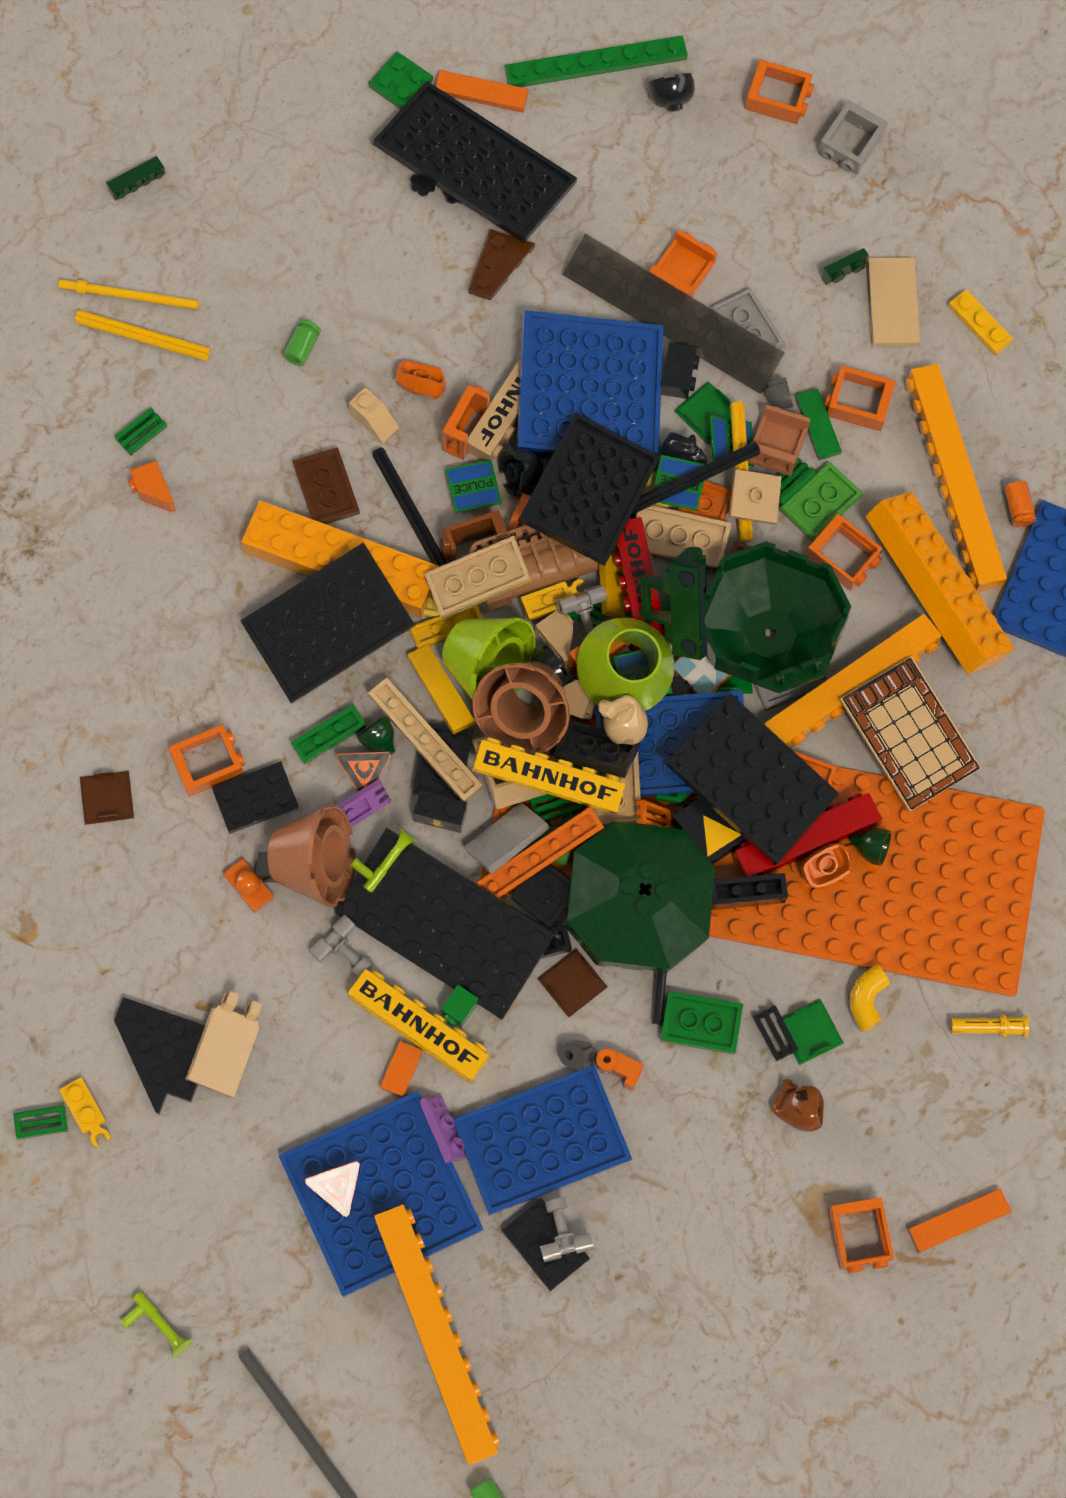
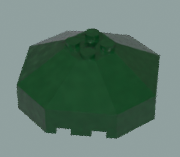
(778, 593)
(631, 929)

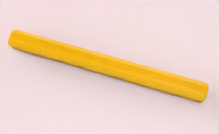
(142, 335)
(739, 441)

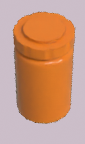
(1020, 504)

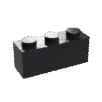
(749, 891)

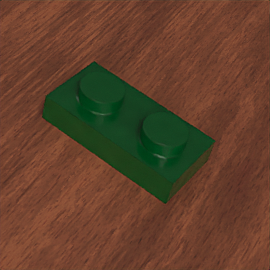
(838, 270)

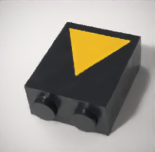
(707, 829)

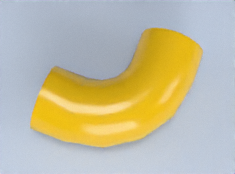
(863, 997)

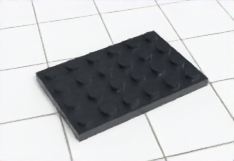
(589, 489)
(327, 623)
(752, 779)

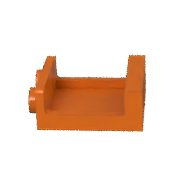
(685, 262)
(453, 438)

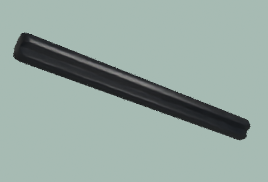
(697, 476)
(408, 507)

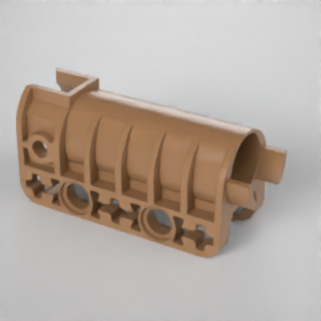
(546, 562)

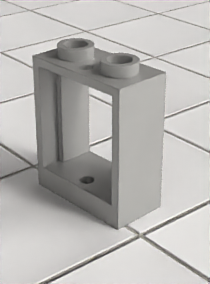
(863, 120)

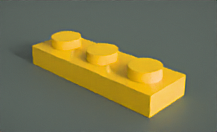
(980, 322)

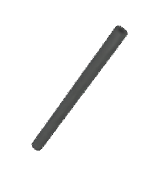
(296, 1425)

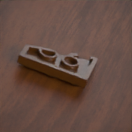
(498, 261)

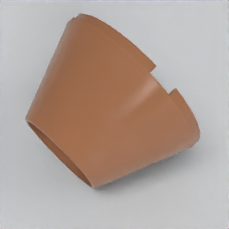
(510, 720)
(314, 856)

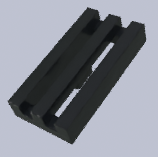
(766, 1013)

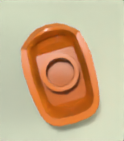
(420, 379)
(826, 865)

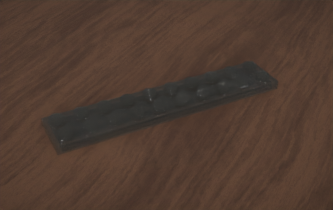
(683, 316)

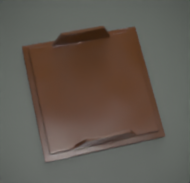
(106, 797)
(572, 983)

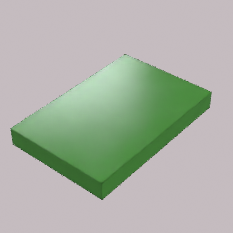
(821, 501)

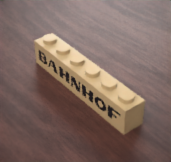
(498, 420)

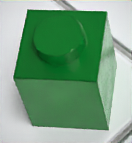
(459, 1007)

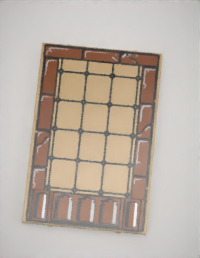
(910, 733)

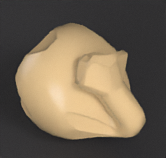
(624, 720)

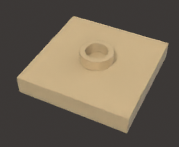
(755, 496)

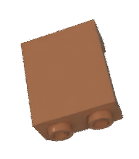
(780, 439)

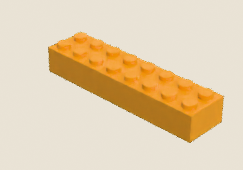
(311, 545)
(940, 582)

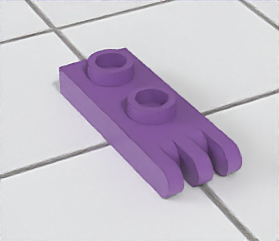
(365, 802)
(443, 1129)

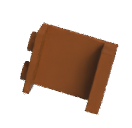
(470, 530)

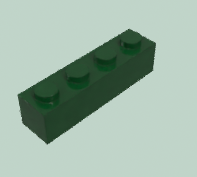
(136, 178)

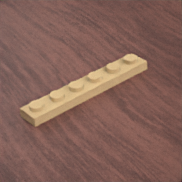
(425, 740)

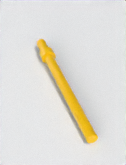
(84, 287)

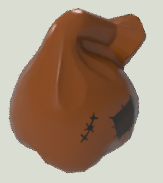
(799, 1106)

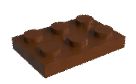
(326, 486)

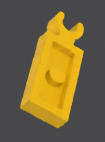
(543, 601)
(84, 1109)

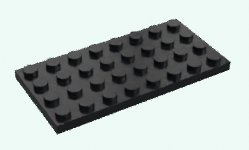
(475, 161)
(447, 925)

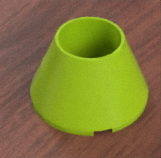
(484, 644)
(602, 682)

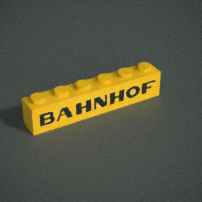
(548, 776)
(418, 1025)

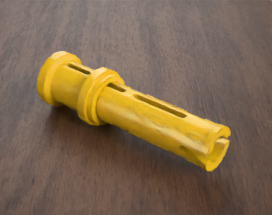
(1002, 1025)

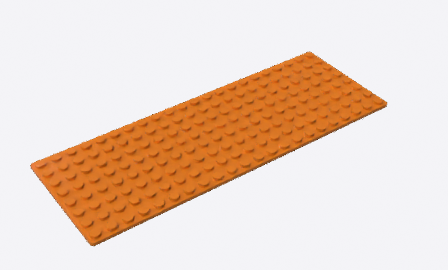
(937, 909)

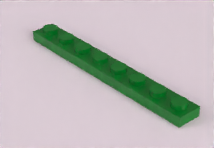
(596, 62)

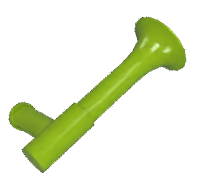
(375, 877)
(145, 1306)

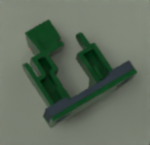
(686, 585)

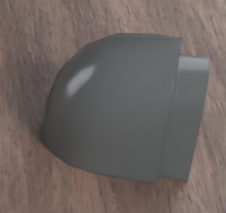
(778, 393)
(577, 1054)

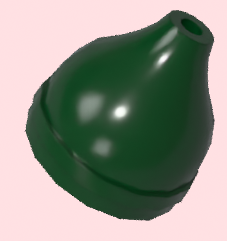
(378, 736)
(873, 844)

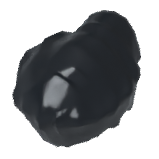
(682, 448)

